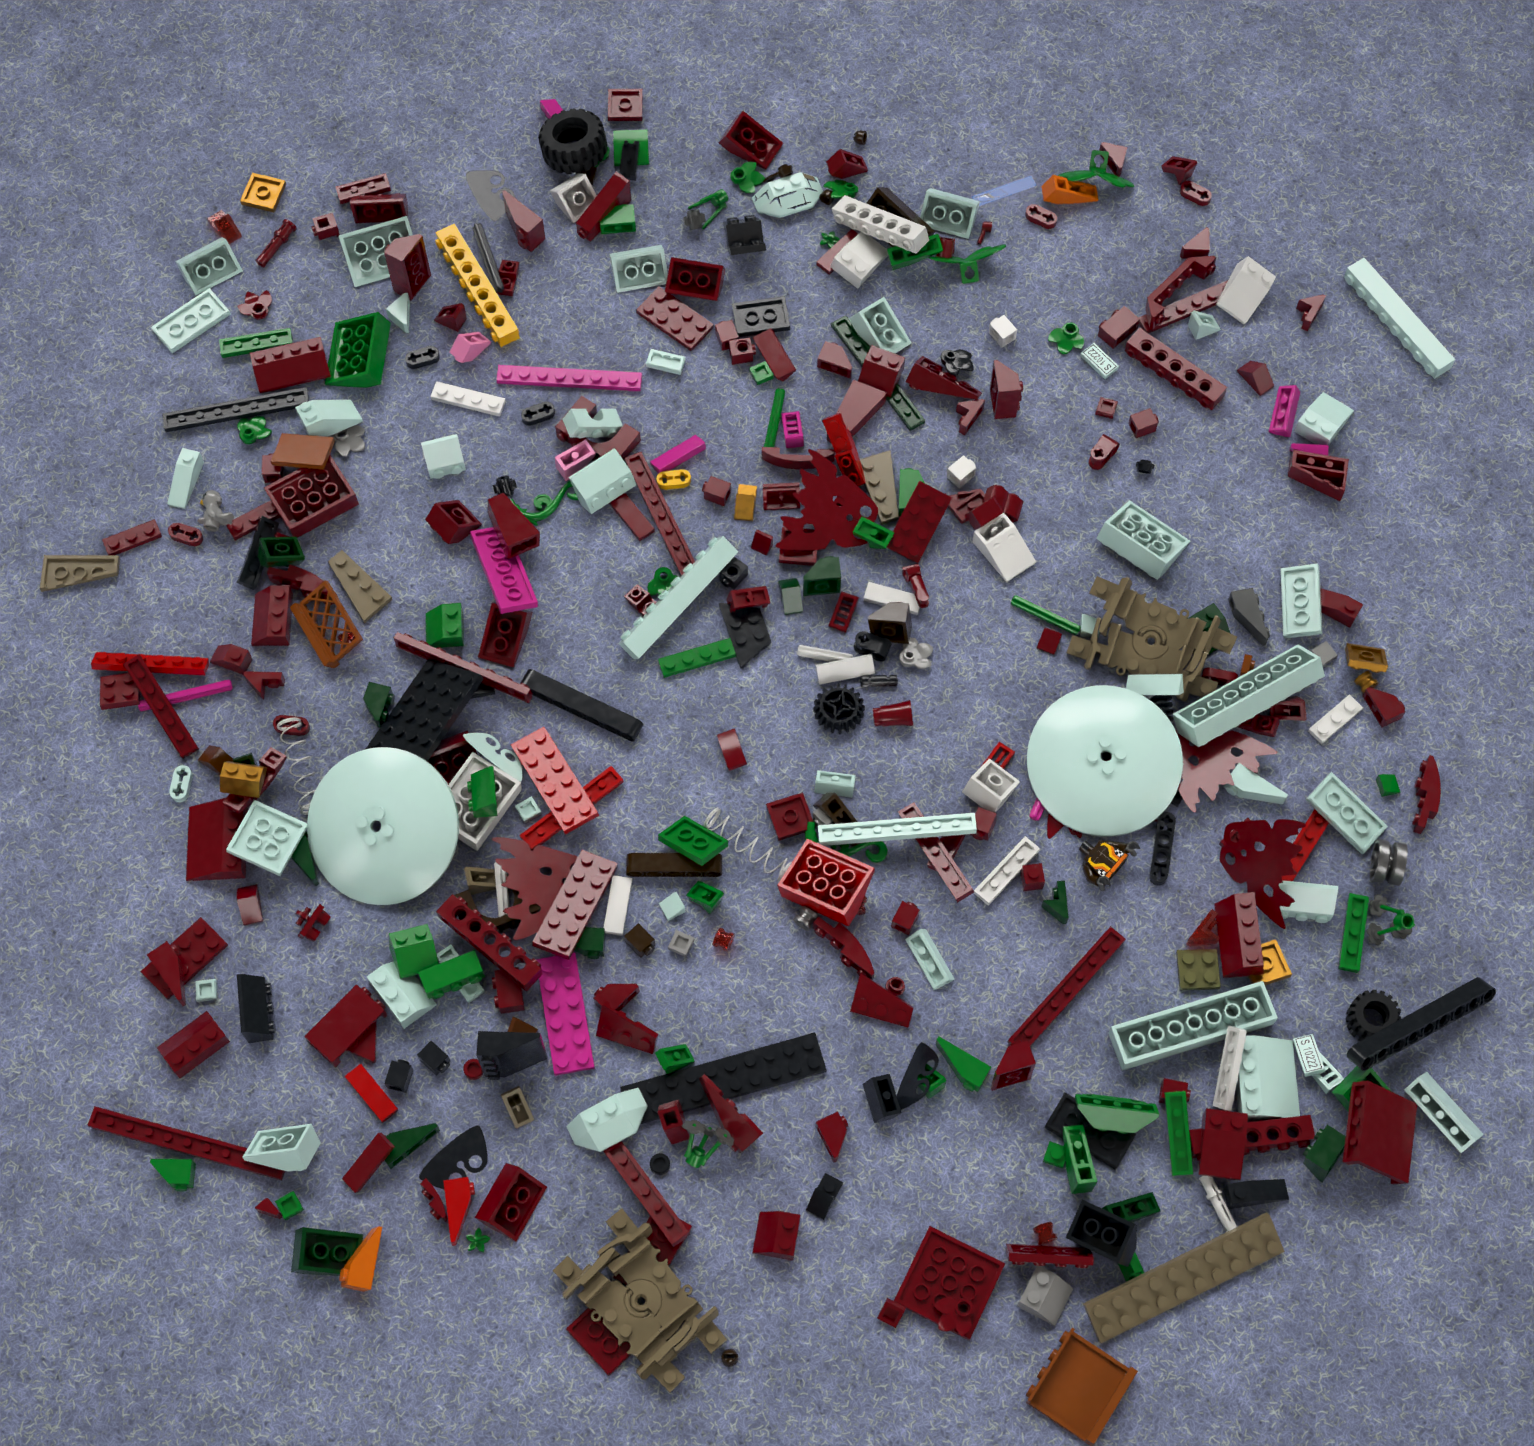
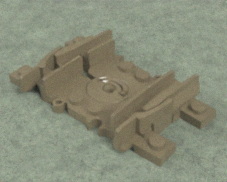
(1156, 622)

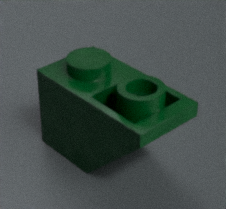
(377, 700)

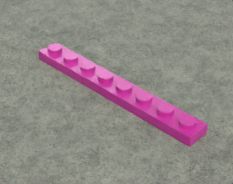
(569, 378)

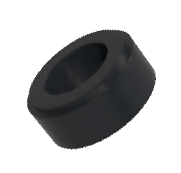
(659, 1164)

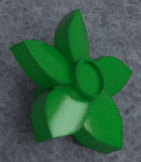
(831, 239)
(477, 1240)

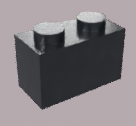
(882, 1098)

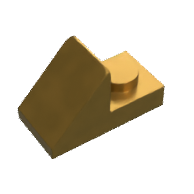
(745, 502)

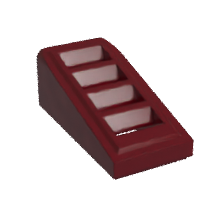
(847, 597)

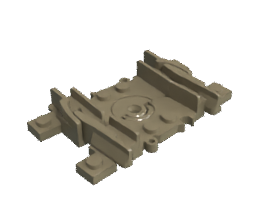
(664, 1304)

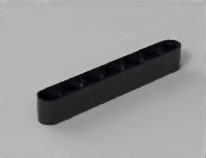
(582, 705)

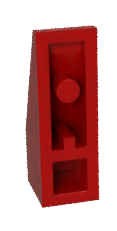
(458, 1202)

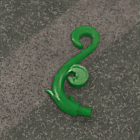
(544, 499)
(880, 856)

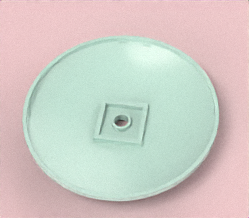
(1100, 794)
(415, 832)

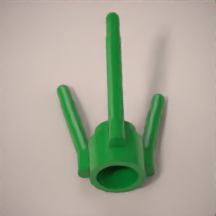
(718, 198)

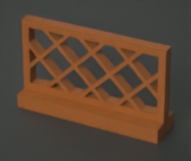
(316, 635)

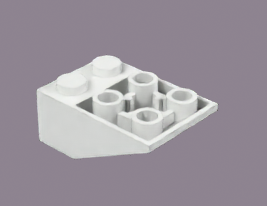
(1003, 547)

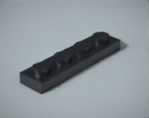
(252, 568)

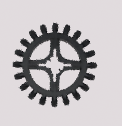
(824, 702)

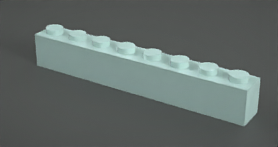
(1399, 318)
(678, 597)

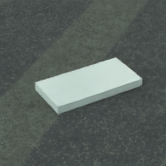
(190, 320)
(1301, 601)
(1346, 813)

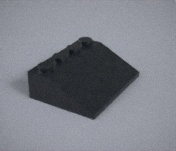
(508, 1052)

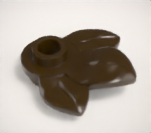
(784, 171)

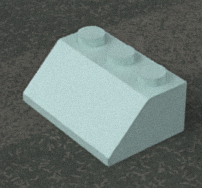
(949, 212)
(209, 266)
(639, 268)
(602, 481)
(1311, 901)
(402, 996)

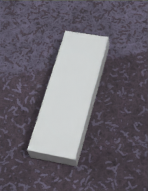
(883, 595)
(845, 669)
(617, 905)

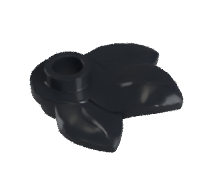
(956, 361)

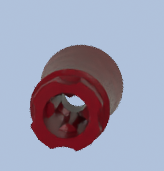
(893, 715)

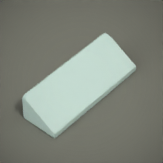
(1156, 684)
(929, 959)

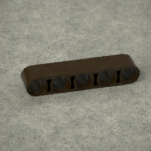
(670, 865)

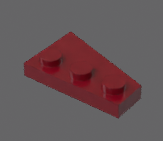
(879, 1003)
(622, 1030)

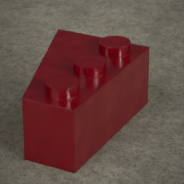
(1319, 472)

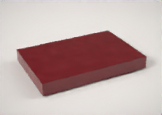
(599, 1342)

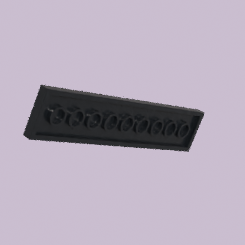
(734, 1075)

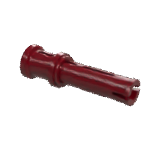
(280, 237)

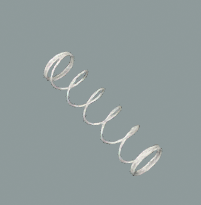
(305, 807)
(782, 871)

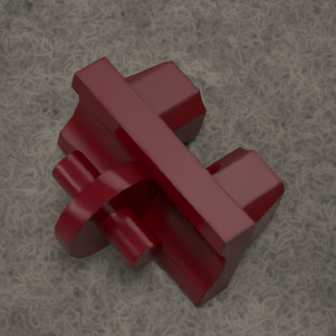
(318, 915)

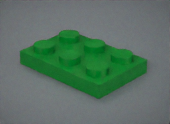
(693, 840)

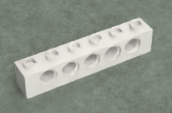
(880, 224)

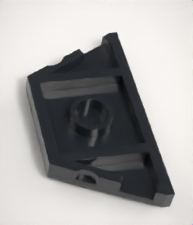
(746, 631)

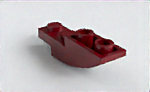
(296, 579)
(1429, 791)
(852, 951)

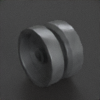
(1388, 862)

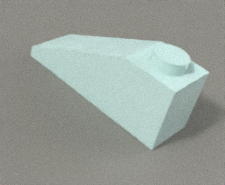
(185, 477)
(1252, 786)

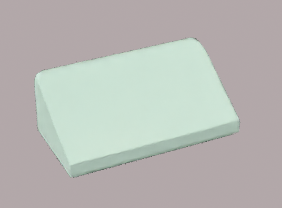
(834, 783)

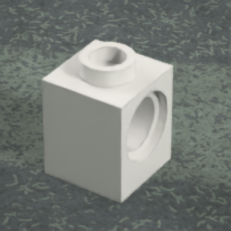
(1002, 331)
(961, 471)

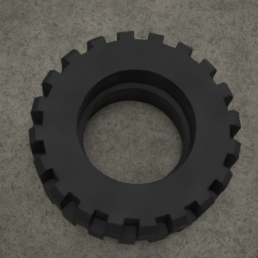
(567, 127)

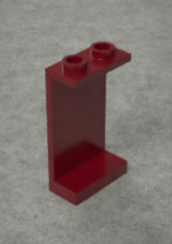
(345, 1024)

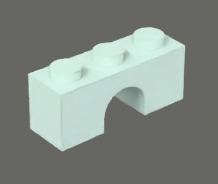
(604, 423)

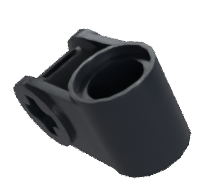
(873, 645)

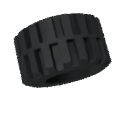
(1371, 1000)

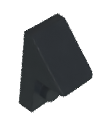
(824, 1196)

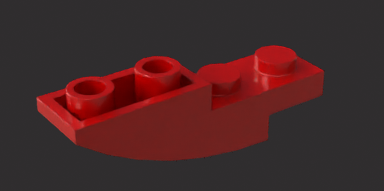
(845, 448)

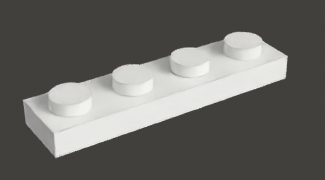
(468, 399)
(1006, 870)
(1229, 1068)

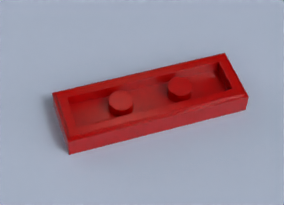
(371, 1093)

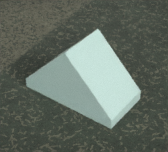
(399, 312)
(1202, 324)

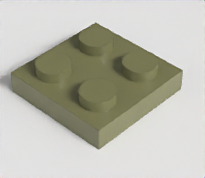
(1198, 969)

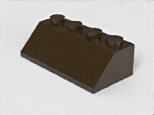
(886, 200)

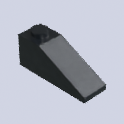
(1255, 1192)

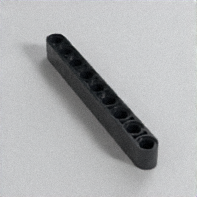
(1421, 1023)

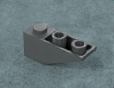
(1246, 611)

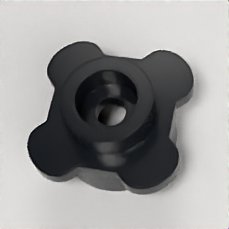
(1144, 466)

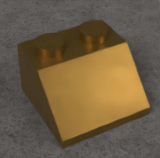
(242, 779)

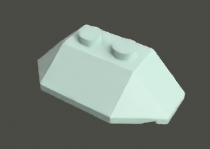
(608, 1121)

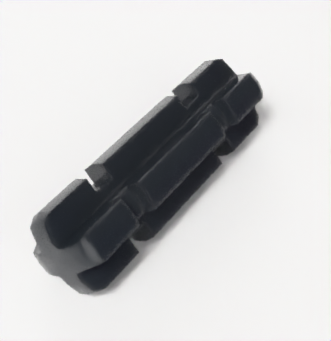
(878, 680)

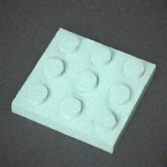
(267, 838)

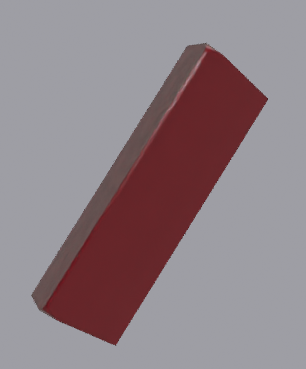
(774, 354)

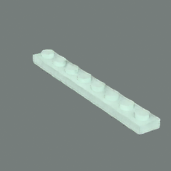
(897, 829)

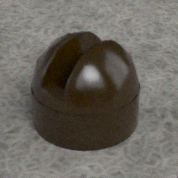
(860, 137)
(823, 197)
(729, 1361)

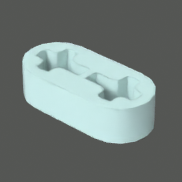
(185, 783)

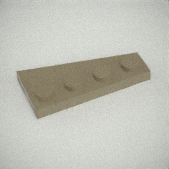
(881, 485)
(70, 570)
(362, 590)

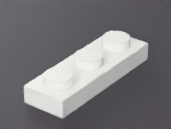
(1335, 719)

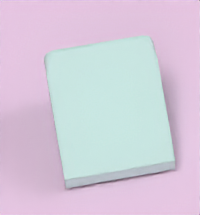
(1087, 625)
(672, 906)

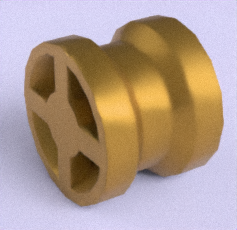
(1365, 681)

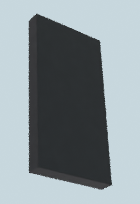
(1103, 1145)

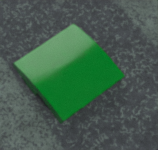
(640, 135)

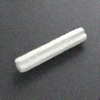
(821, 654)
(502, 892)

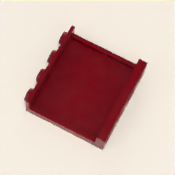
(1380, 1131)

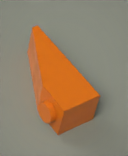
(1061, 191)
(360, 1268)

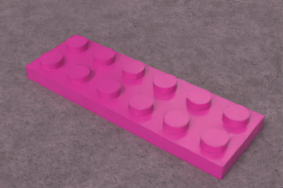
(505, 576)
(565, 1015)

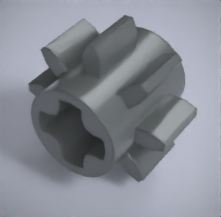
(694, 219)

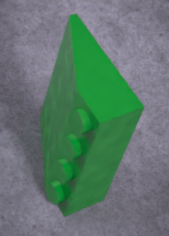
(358, 351)

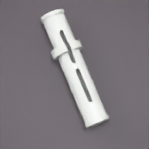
(1218, 1202)

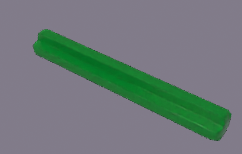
(774, 418)
(1045, 615)

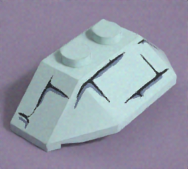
(788, 195)

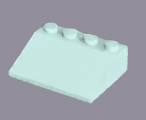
(366, 248)
(1142, 539)
(1267, 1079)

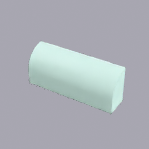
(1443, 1112)

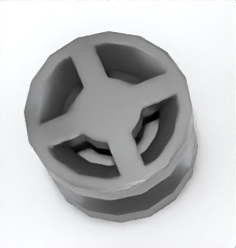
(805, 918)

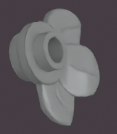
(351, 440)
(918, 654)

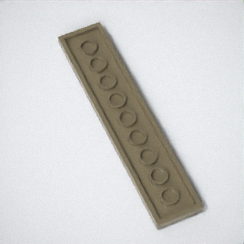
(1183, 1277)

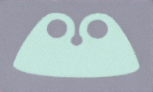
(479, 742)

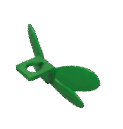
(1094, 171)
(970, 261)

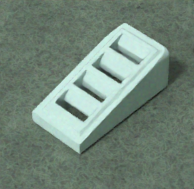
(1327, 1087)

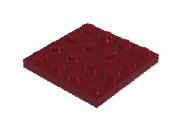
(948, 1269)

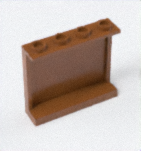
(1080, 1387)

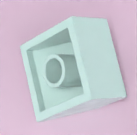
(443, 456)

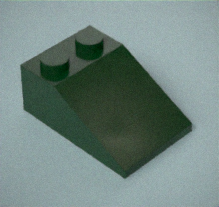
(323, 1251)

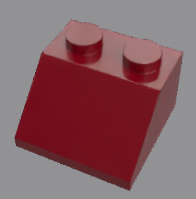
(882, 369)
(452, 521)
(777, 1234)

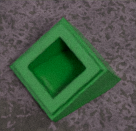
(1387, 784)

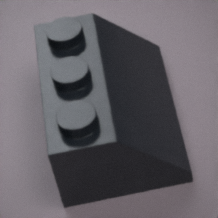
(255, 1008)
(1104, 1233)

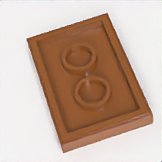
(302, 451)

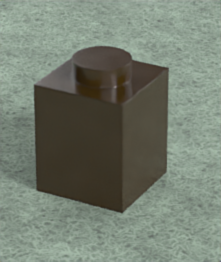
(640, 941)

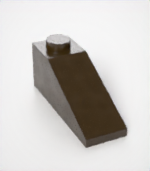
(835, 810)

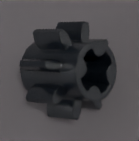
(505, 485)

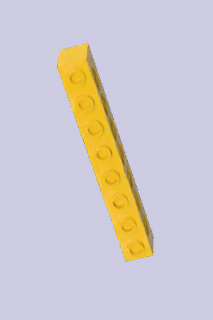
(450, 237)

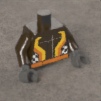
(1105, 860)

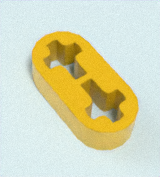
(673, 479)

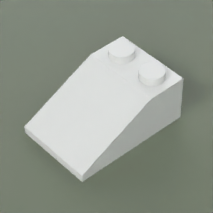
(859, 259)
(1245, 289)

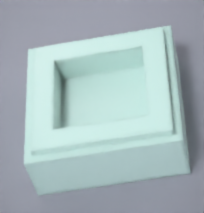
(528, 809)
(206, 990)

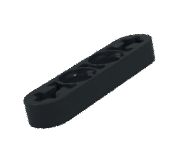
(1165, 849)

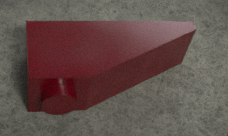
(1339, 607)
(170, 968)

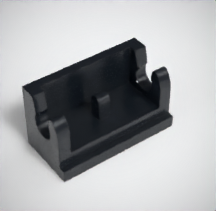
(629, 160)

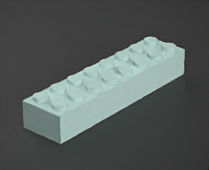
(1248, 695)
(1191, 1025)

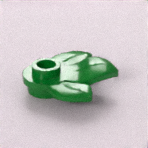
(749, 179)
(841, 188)
(1066, 340)
(253, 429)
(657, 584)

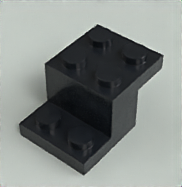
(744, 235)

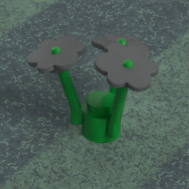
(1401, 924)
(696, 1156)

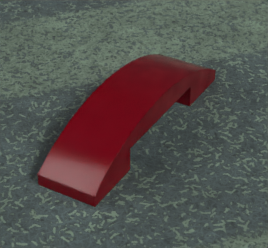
(791, 461)
(273, 761)

